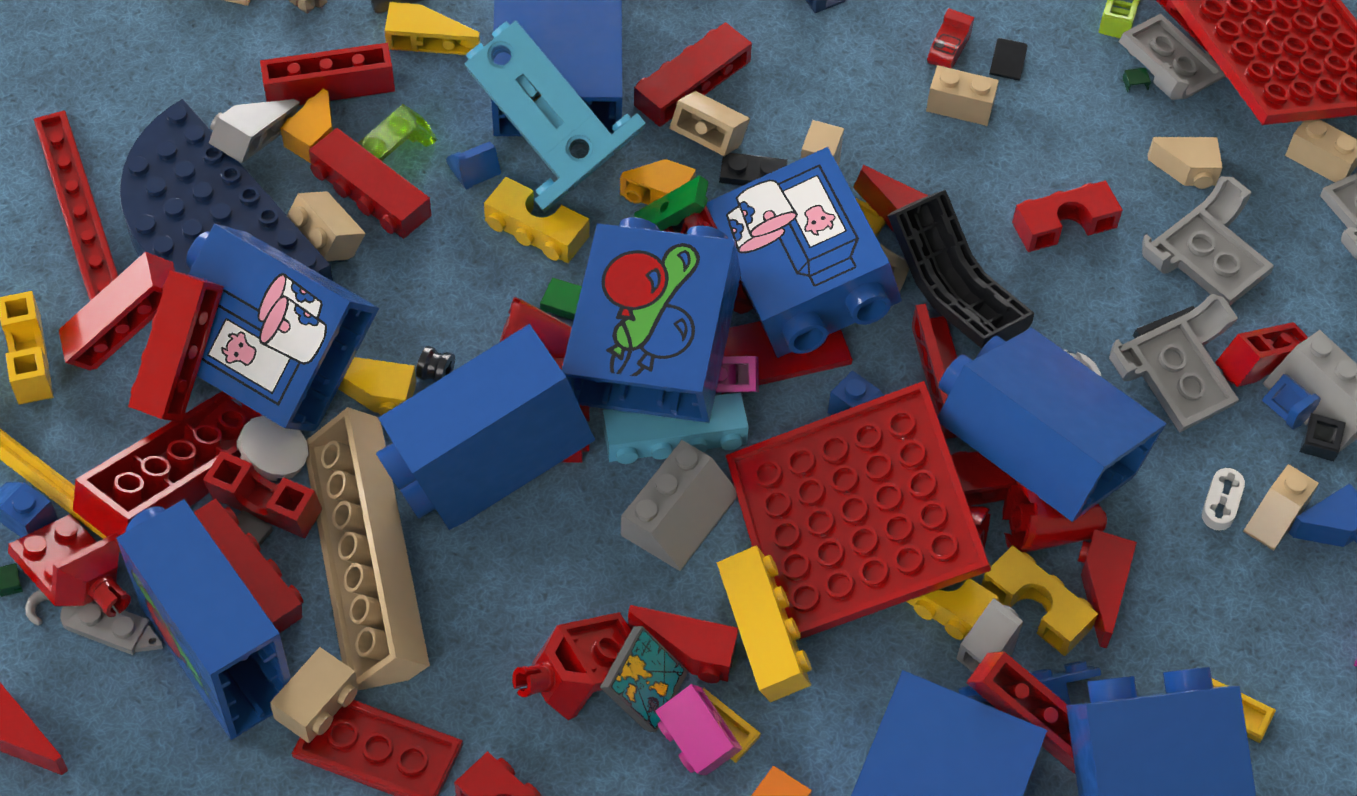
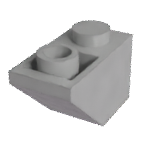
(993, 632)

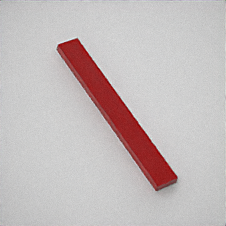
(76, 202)

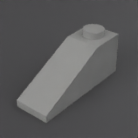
(250, 127)

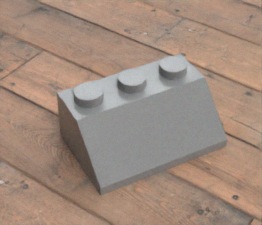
(1328, 373)
(678, 506)

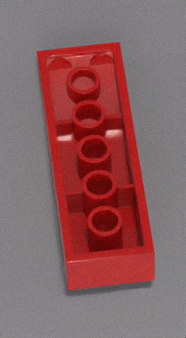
(161, 466)

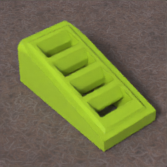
(1118, 20)

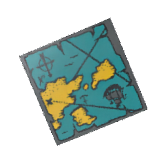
(643, 678)

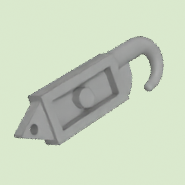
(123, 632)

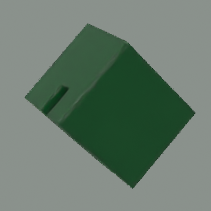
(1136, 77)
(9, 580)

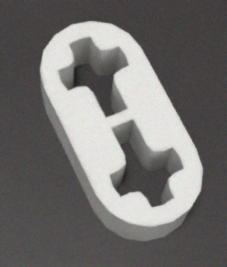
(1216, 496)

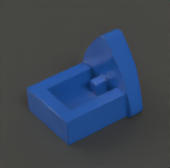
(475, 164)
(1291, 401)

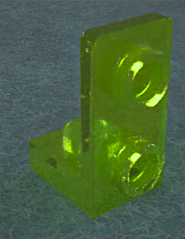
(395, 130)

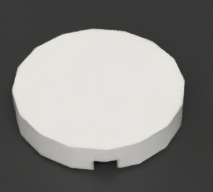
(272, 448)

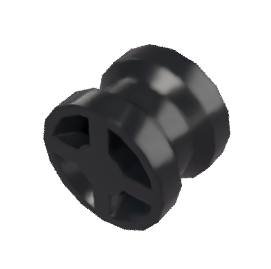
(434, 364)

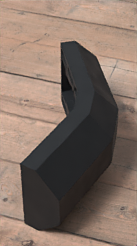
(952, 276)

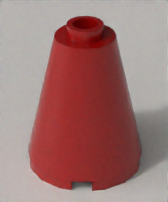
(549, 329)
(1040, 526)

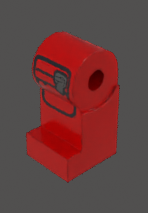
(950, 39)

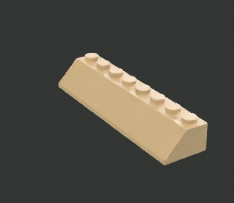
(365, 552)

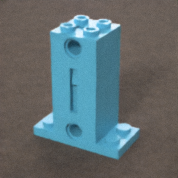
(546, 110)

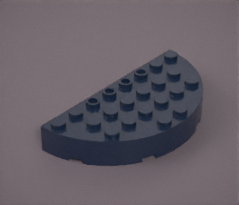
(183, 185)

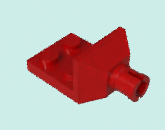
(72, 565)
(573, 662)

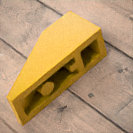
(425, 30)
(379, 383)

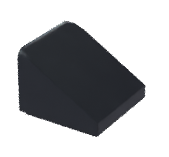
(1008, 59)
(1322, 437)

